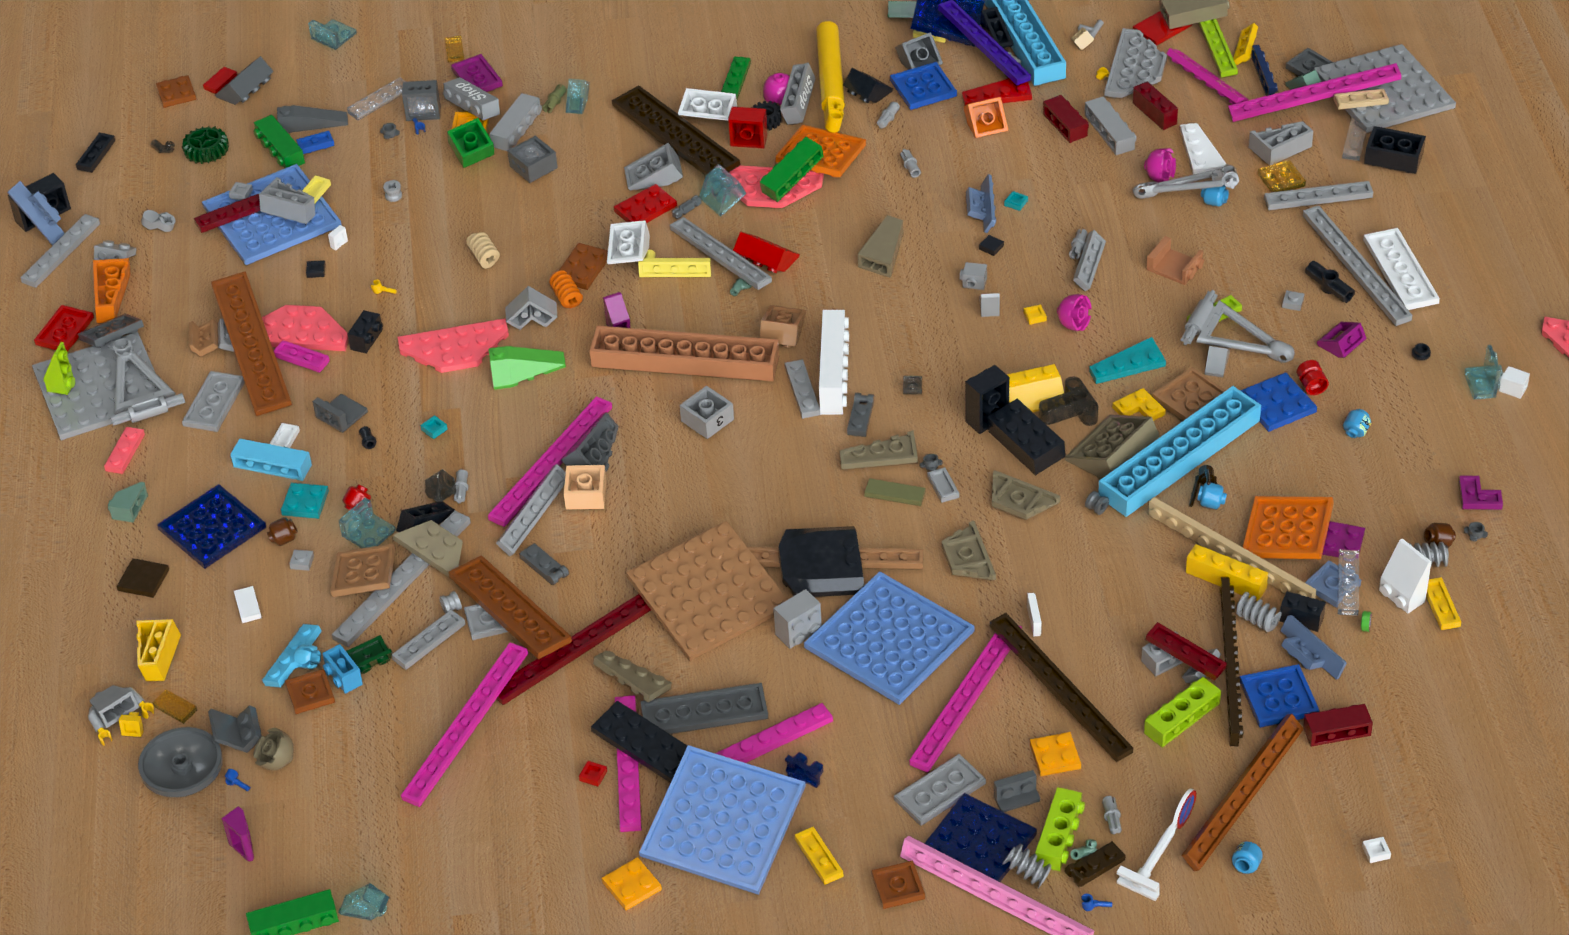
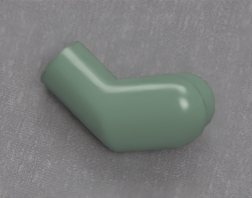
(739, 285)
(1084, 851)

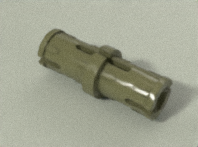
(554, 98)

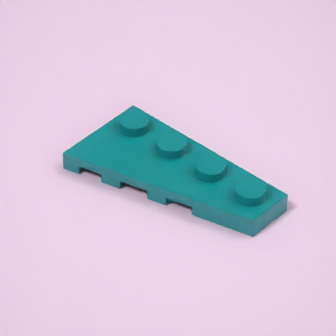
(1131, 361)

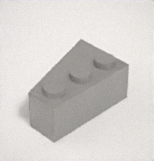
(1281, 142)
(287, 202)

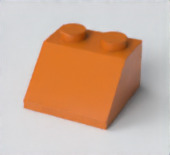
(986, 117)

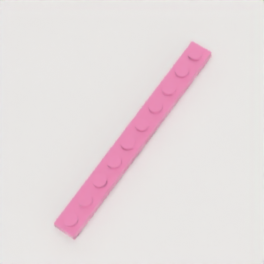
(990, 890)

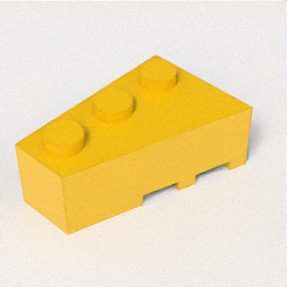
(156, 647)

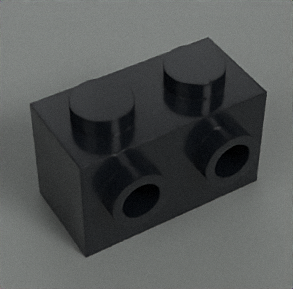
(365, 331)
(1304, 609)

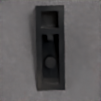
(994, 25)
(415, 516)

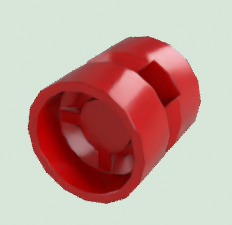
(1312, 377)

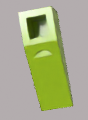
(59, 373)

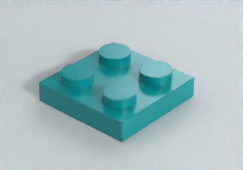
(304, 500)

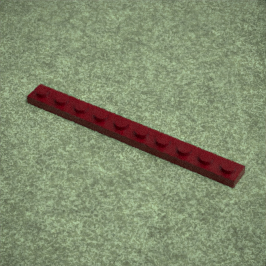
(581, 643)

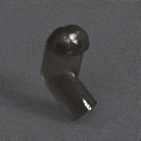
(167, 148)

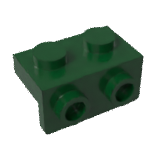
(370, 654)

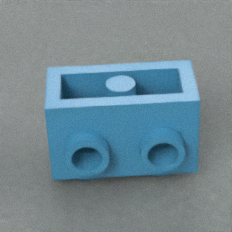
(342, 669)

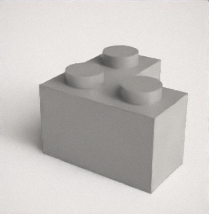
(531, 306)

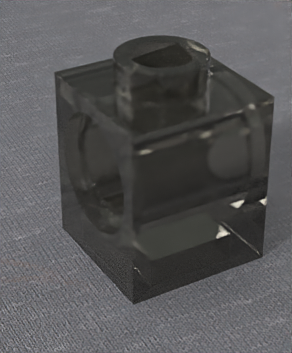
(440, 486)

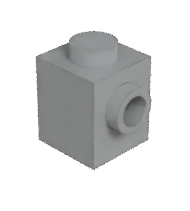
(974, 275)

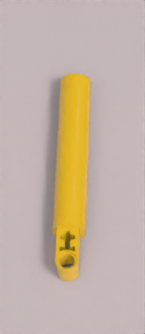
(830, 75)

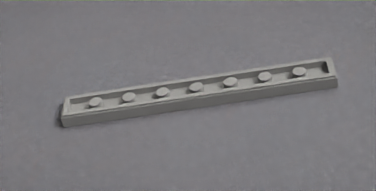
(721, 253)

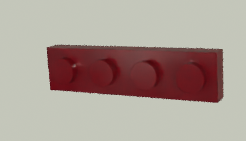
(228, 213)
(1186, 651)

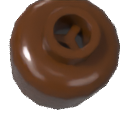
(282, 531)
(1440, 533)

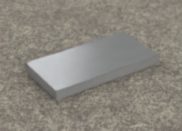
(213, 401)
(939, 789)

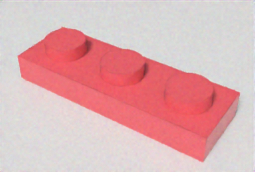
(124, 450)

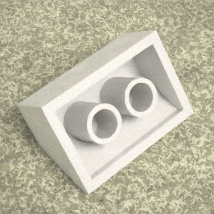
(707, 104)

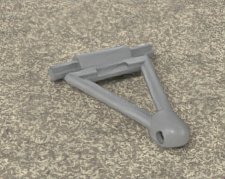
(1226, 176)
(1206, 317)
(146, 405)

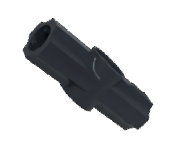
(1330, 281)

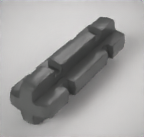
(686, 207)

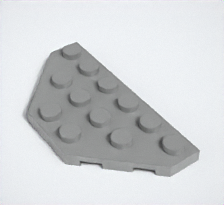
(1134, 63)

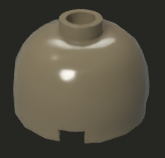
(274, 750)

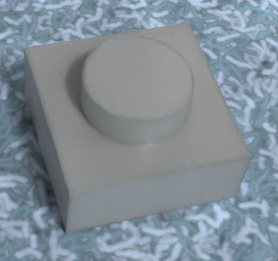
(240, 191)
(1293, 300)
(301, 560)

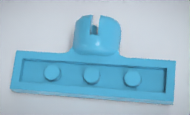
(297, 654)

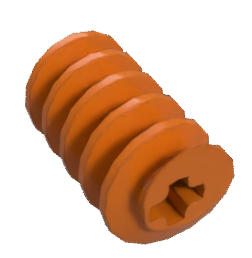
(565, 289)

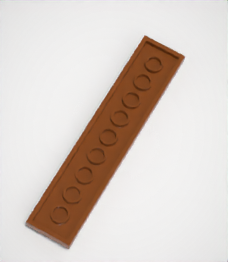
(251, 343)

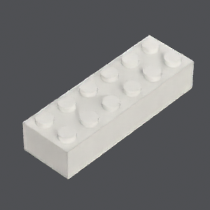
(833, 362)

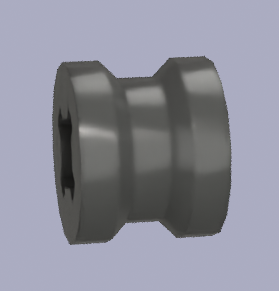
(1097, 502)

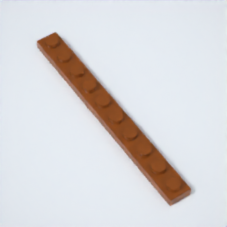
(1242, 792)

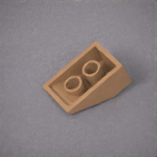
(782, 324)

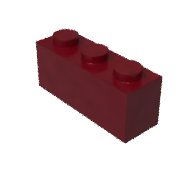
(1155, 105)
(1065, 118)
(1337, 725)

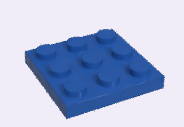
(923, 85)
(1280, 401)
(1278, 693)

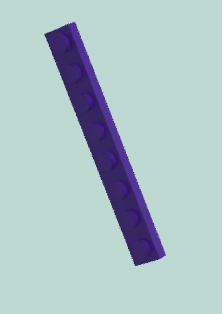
(984, 42)

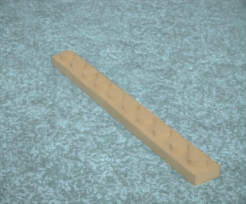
(1222, 545)

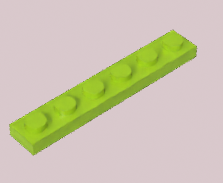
(1218, 48)

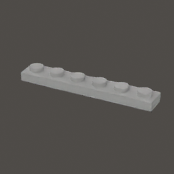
(1318, 195)
(60, 250)
(532, 510)

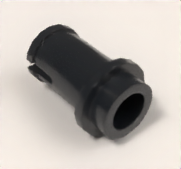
(368, 439)

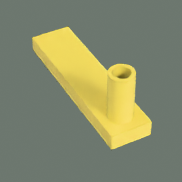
(673, 266)

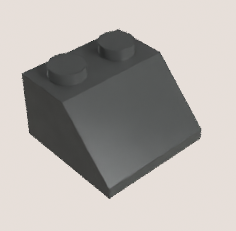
(918, 52)

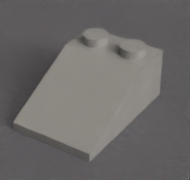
(657, 167)

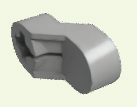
(161, 221)

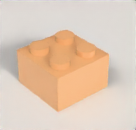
(585, 487)

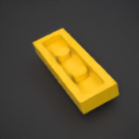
(1245, 44)
(1442, 604)
(819, 855)

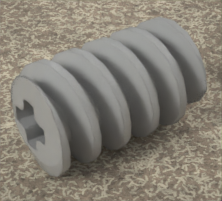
(1434, 552)
(1256, 613)
(1028, 865)

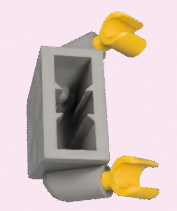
(111, 704)

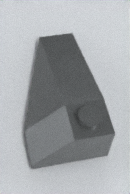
(306, 118)
(594, 445)

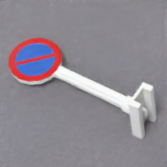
(1140, 881)

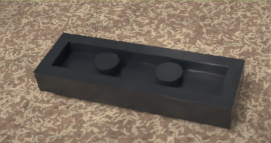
(95, 152)

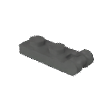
(860, 415)
(543, 564)

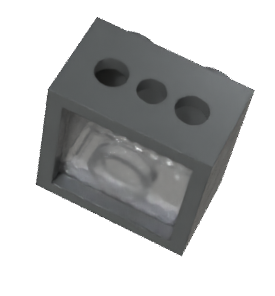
(421, 100)
(532, 159)

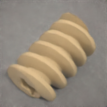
(483, 249)

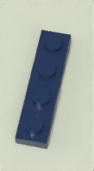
(1262, 69)

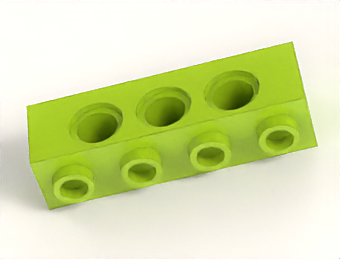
(1182, 711)
(1059, 828)

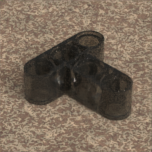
(1074, 402)

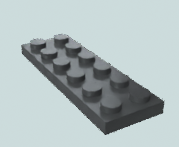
(707, 708)

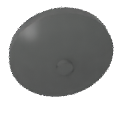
(180, 762)

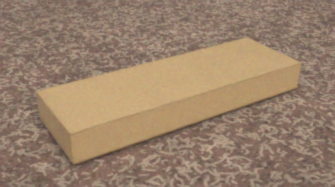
(1361, 99)

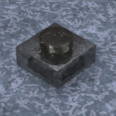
(912, 384)

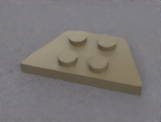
(1020, 497)
(432, 545)
(967, 554)

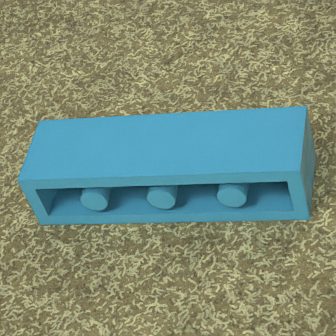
(271, 459)

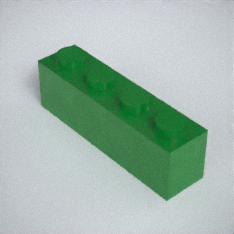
(278, 142)
(791, 169)
(294, 915)

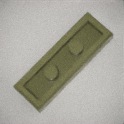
(895, 492)

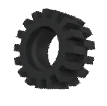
(773, 113)

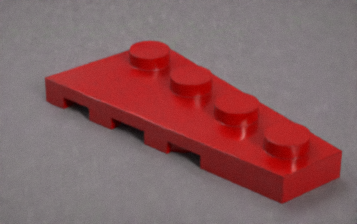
(1005, 89)

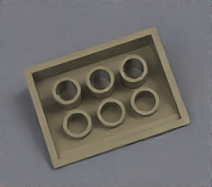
(1113, 443)

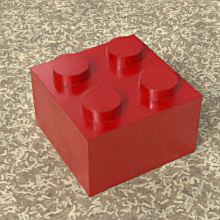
(748, 127)

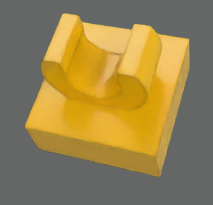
(131, 725)

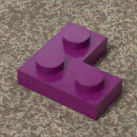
(1475, 498)

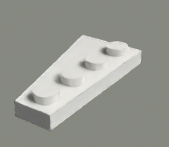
(1200, 150)

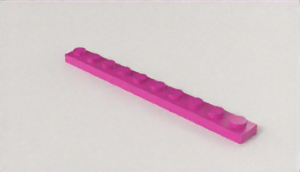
(1314, 92)
(521, 492)
(960, 704)
(464, 725)

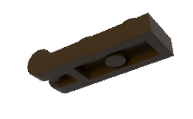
(1095, 864)

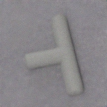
(1092, 30)

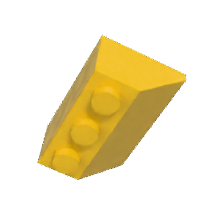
(1035, 386)

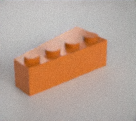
(109, 286)

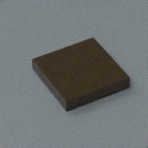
(142, 578)

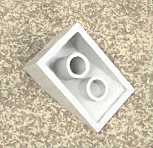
(628, 242)
(1406, 577)

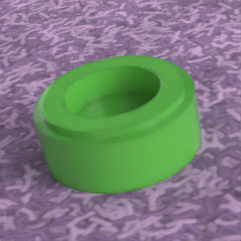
(1366, 621)

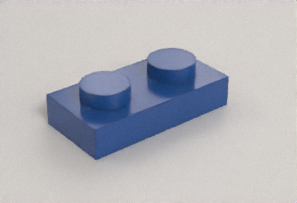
(315, 142)

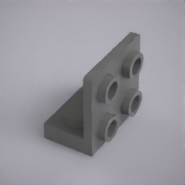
(340, 412)
(239, 732)

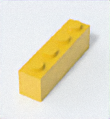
(1212, 566)

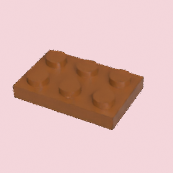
(585, 264)

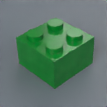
(470, 143)

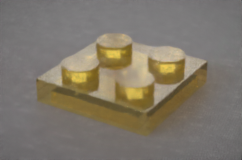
(1281, 177)

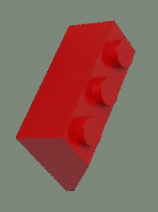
(764, 252)

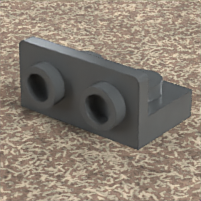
(1016, 791)

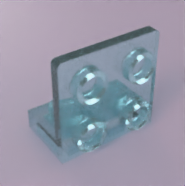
(332, 34)
(1485, 379)
(364, 527)

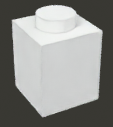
(1514, 382)

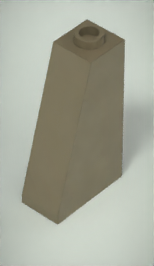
(1188, 12)
(882, 247)

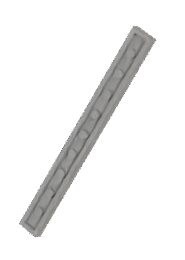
(1357, 265)
(400, 580)

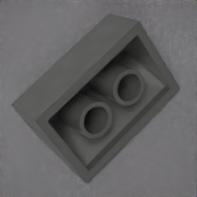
(246, 82)

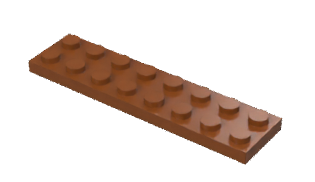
(510, 607)

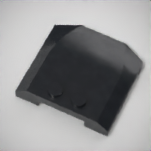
(821, 561)

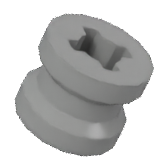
(392, 190)
(450, 602)

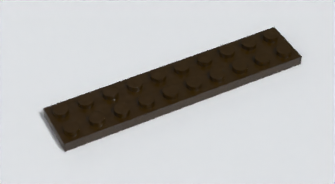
(673, 129)

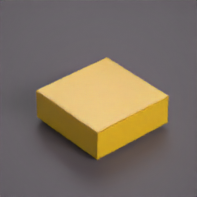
(1035, 314)

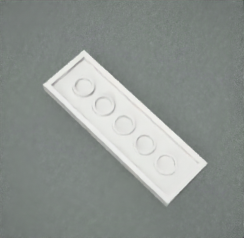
(1401, 268)

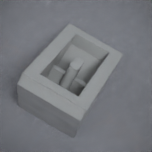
(990, 304)
(1216, 361)

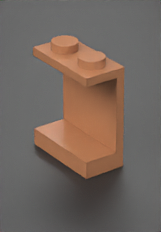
(1172, 263)

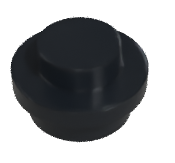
(1421, 351)

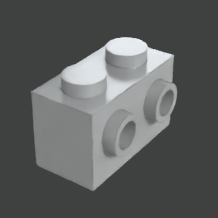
(1157, 659)

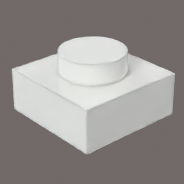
(337, 237)
(1376, 849)

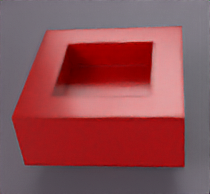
(593, 773)

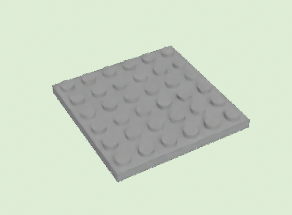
(1409, 98)
(93, 396)

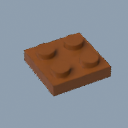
(176, 91)
(309, 691)
(898, 884)

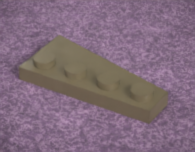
(889, 452)
(637, 677)

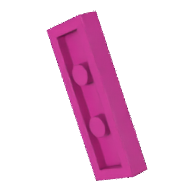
(301, 356)

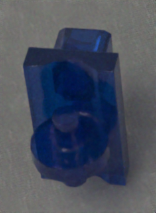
(798, 769)

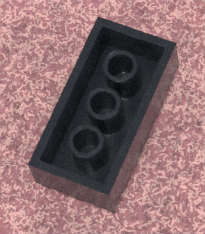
(1026, 436)

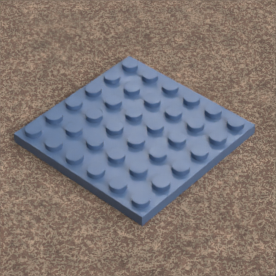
(267, 234)
(889, 637)
(722, 819)

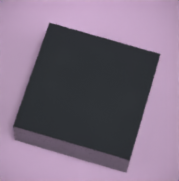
(991, 245)
(315, 269)

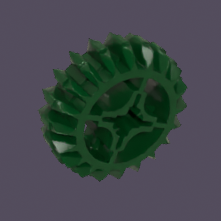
(205, 145)

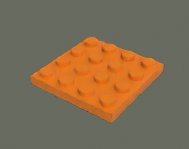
(837, 148)
(1288, 527)

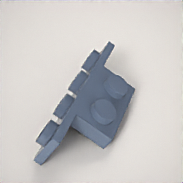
(981, 203)
(38, 211)
(1310, 649)

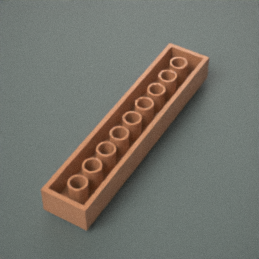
(685, 353)

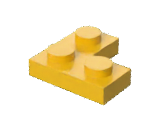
(1140, 402)

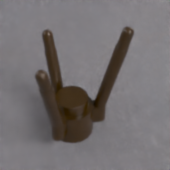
(1206, 475)

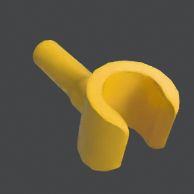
(1102, 73)
(378, 288)

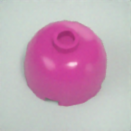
(775, 87)
(1160, 165)
(1074, 312)

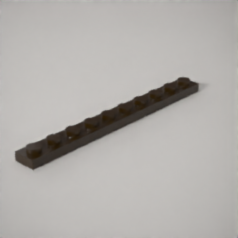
(1232, 667)
(1061, 687)

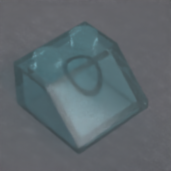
(721, 190)

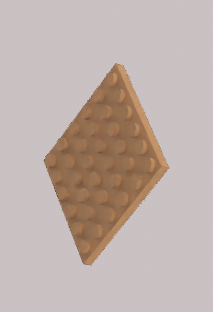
(707, 590)

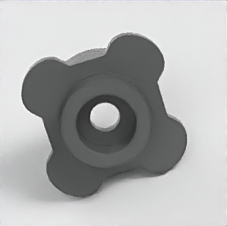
(389, 130)
(931, 462)
(1476, 531)

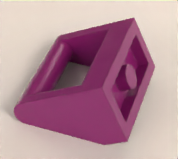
(1346, 342)
(238, 833)

